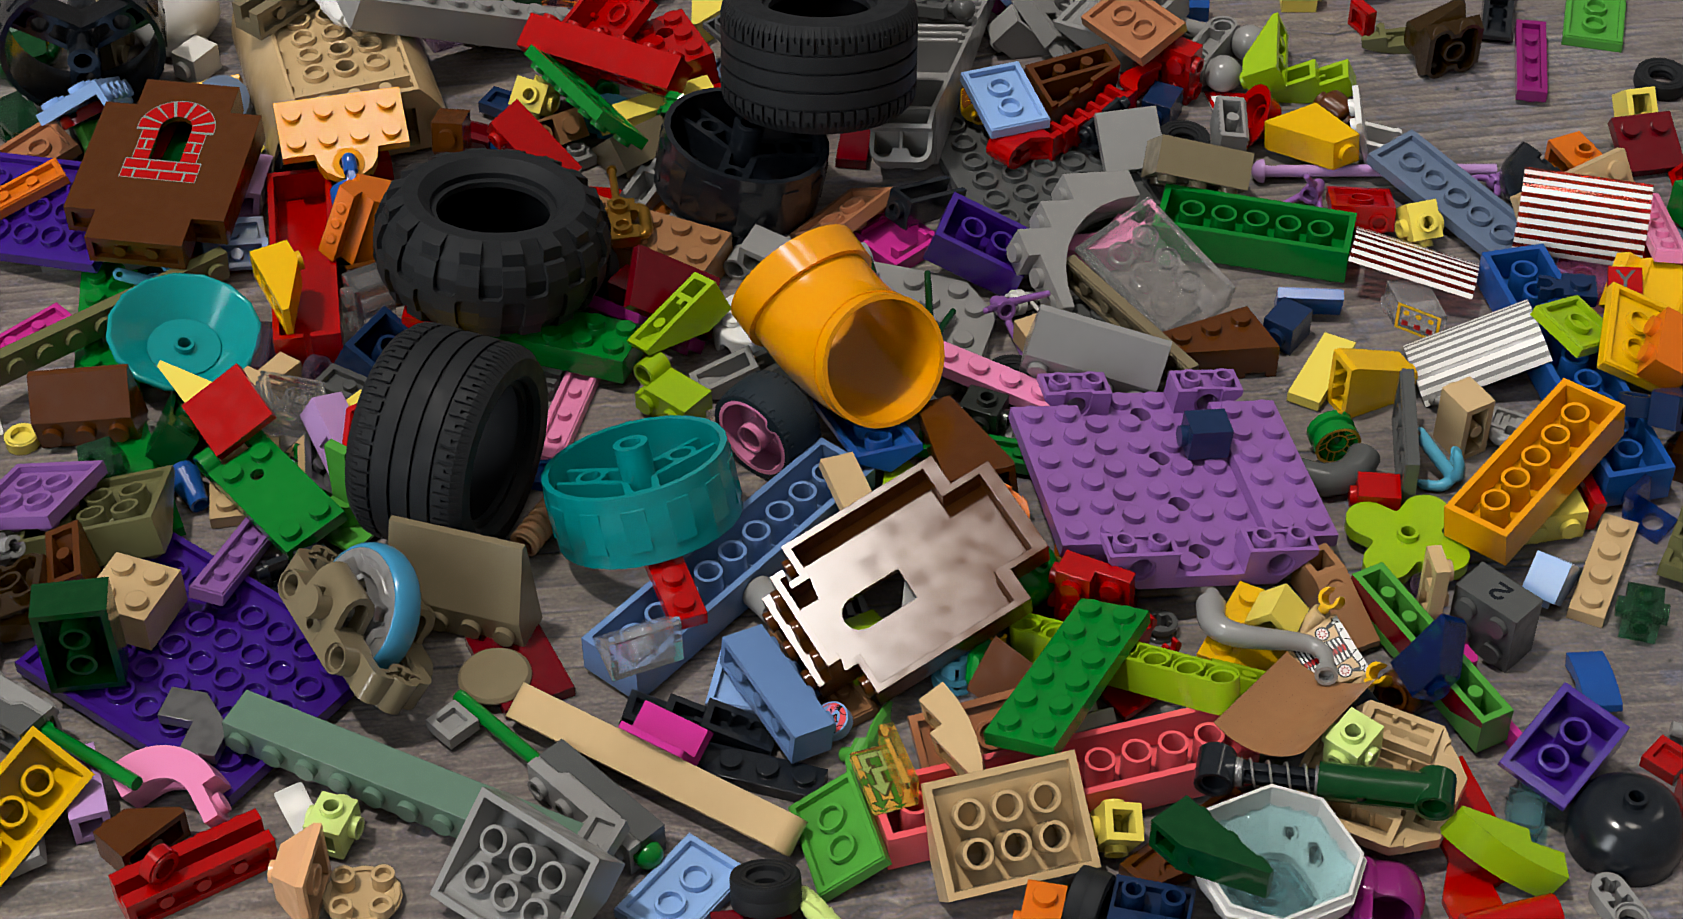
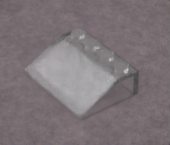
(1157, 268)

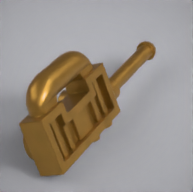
(620, 214)

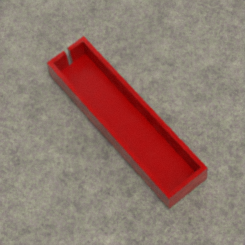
(299, 213)

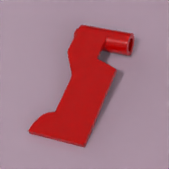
(1471, 889)

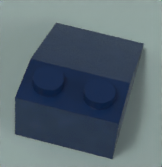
(368, 343)

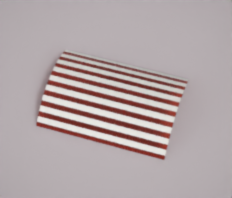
(1583, 215)
(1414, 263)

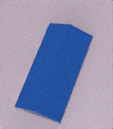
(873, 447)

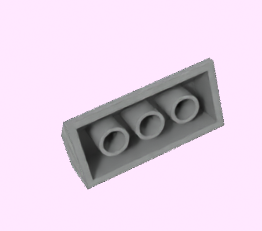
(1082, 344)

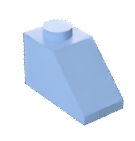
(1551, 578)

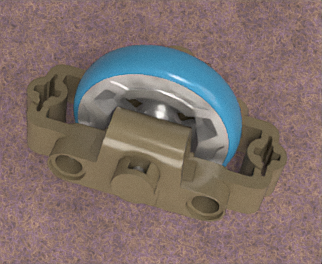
(363, 620)

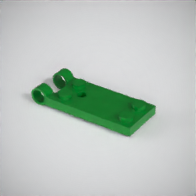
(281, 503)

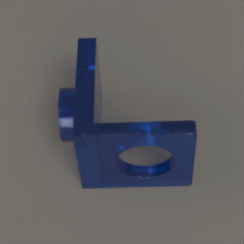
(1637, 507)

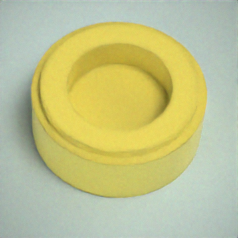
(21, 439)

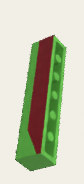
(1398, 618)

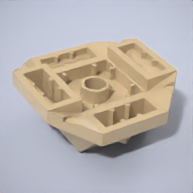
(1406, 745)

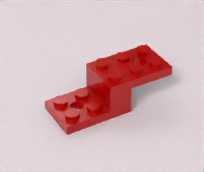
(678, 33)

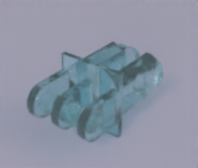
(1526, 809)

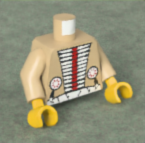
(1347, 658)

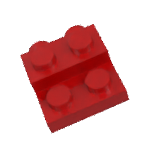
(1182, 67)
(1373, 206)
(1088, 578)

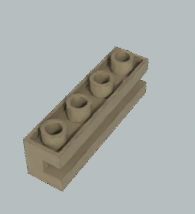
(265, 17)

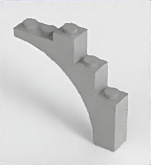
(1075, 204)

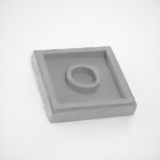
(1124, 137)

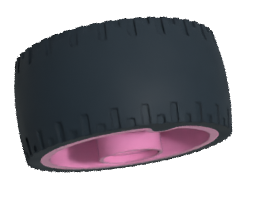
(767, 422)

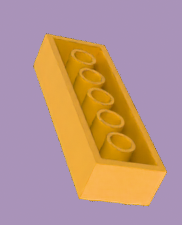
(1534, 471)

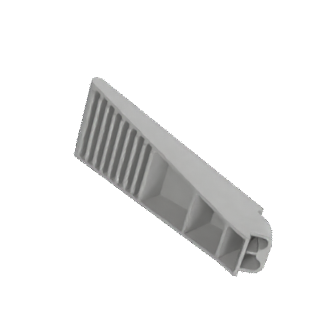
(922, 129)

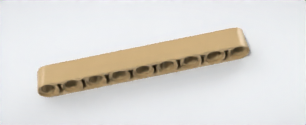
(658, 770)

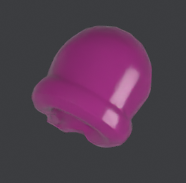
(1388, 892)

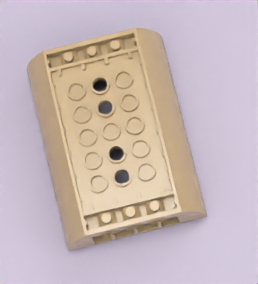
(306, 64)

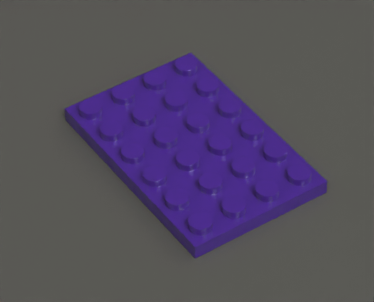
(40, 230)

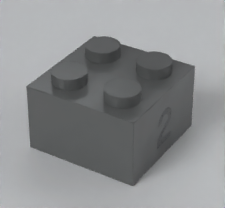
(1497, 614)

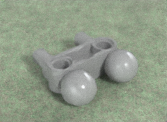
(1220, 41)

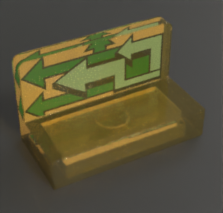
(886, 773)

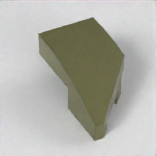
(1386, 40)

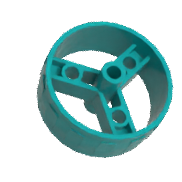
(642, 492)

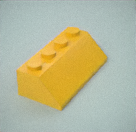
(35, 789)

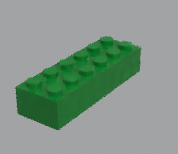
(1263, 232)

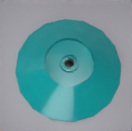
(179, 312)

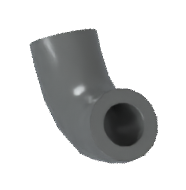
(1335, 477)

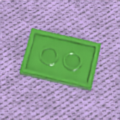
(1594, 24)
(840, 836)

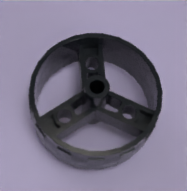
(82, 30)
(751, 173)

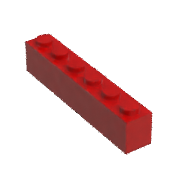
(607, 56)

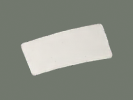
(294, 804)

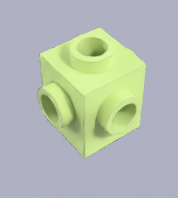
(1353, 740)
(340, 821)

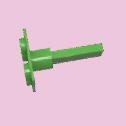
(349, 532)

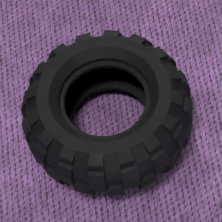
(492, 241)

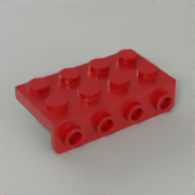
(612, 16)

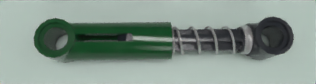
(1426, 791)

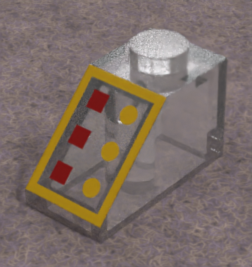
(1413, 307)

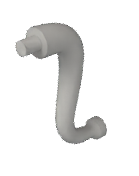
(1215, 624)

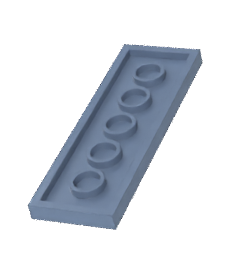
(1465, 203)

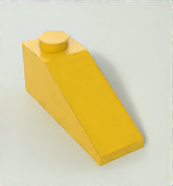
(280, 279)

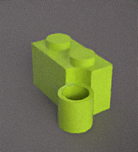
(668, 390)

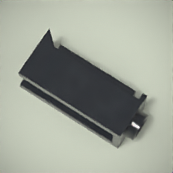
(919, 201)

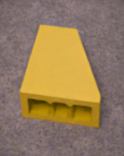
(1313, 137)
(1364, 379)

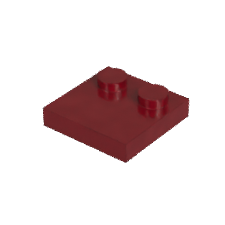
(1648, 142)

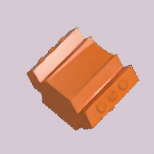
(352, 219)

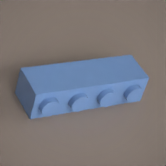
(777, 693)

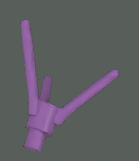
(1310, 193)
(1006, 308)

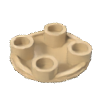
(362, 892)

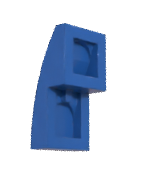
(1595, 678)

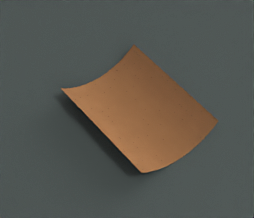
(1286, 709)

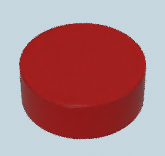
(158, 864)

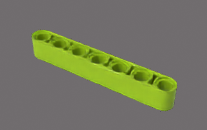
(1147, 669)

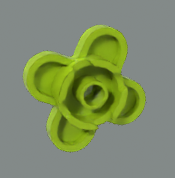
(1402, 535)

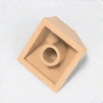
(301, 873)

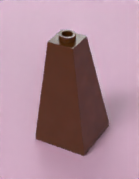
(960, 443)

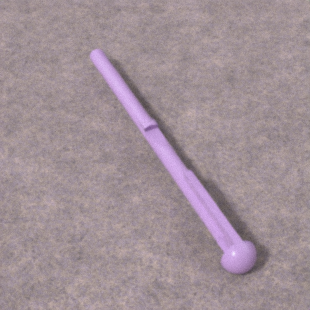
(1260, 170)

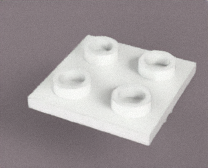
(1370, 133)

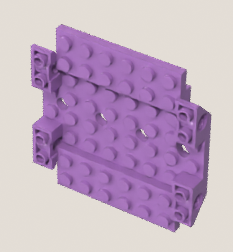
(1112, 500)

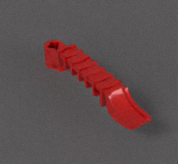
(1043, 144)

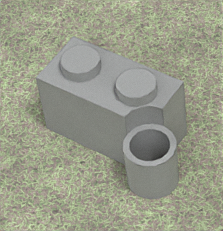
(752, 251)

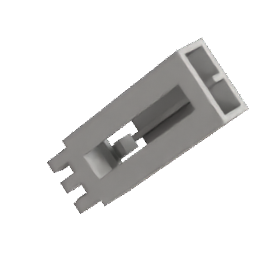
(1040, 18)

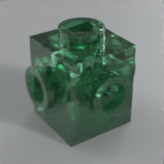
(109, 452)
(1641, 612)

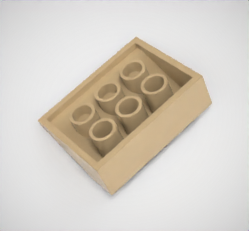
(1008, 826)

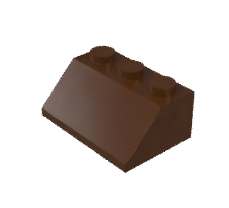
(85, 405)

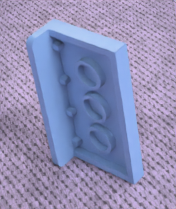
(82, 94)

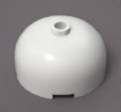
(183, 21)

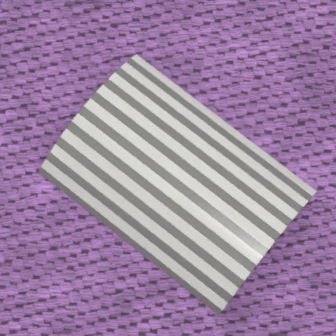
(1480, 348)

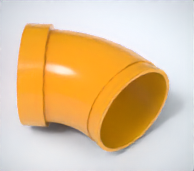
(842, 328)

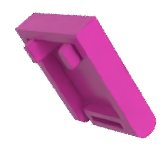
(893, 244)

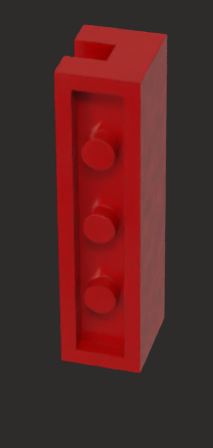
(204, 868)

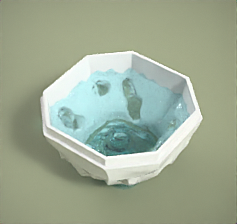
(1304, 843)

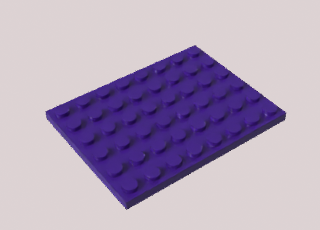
(214, 651)

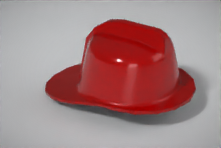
(1259, 109)

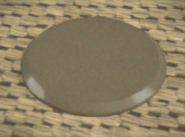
(494, 675)

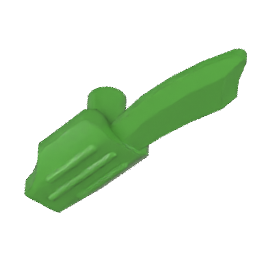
(871, 738)

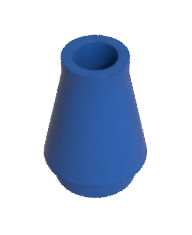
(190, 486)

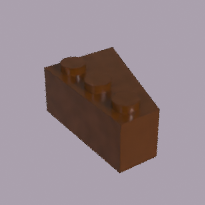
(1073, 79)
(1229, 342)

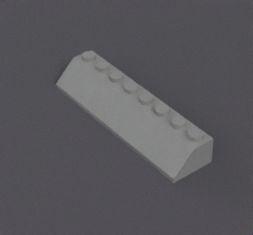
(461, 21)

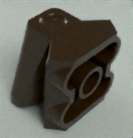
(1444, 39)
(15, 595)

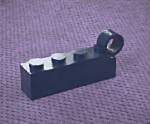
(1661, 408)

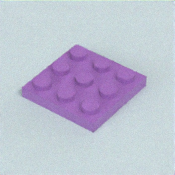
(45, 492)

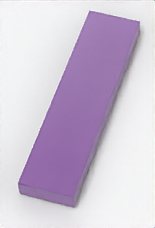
(230, 565)

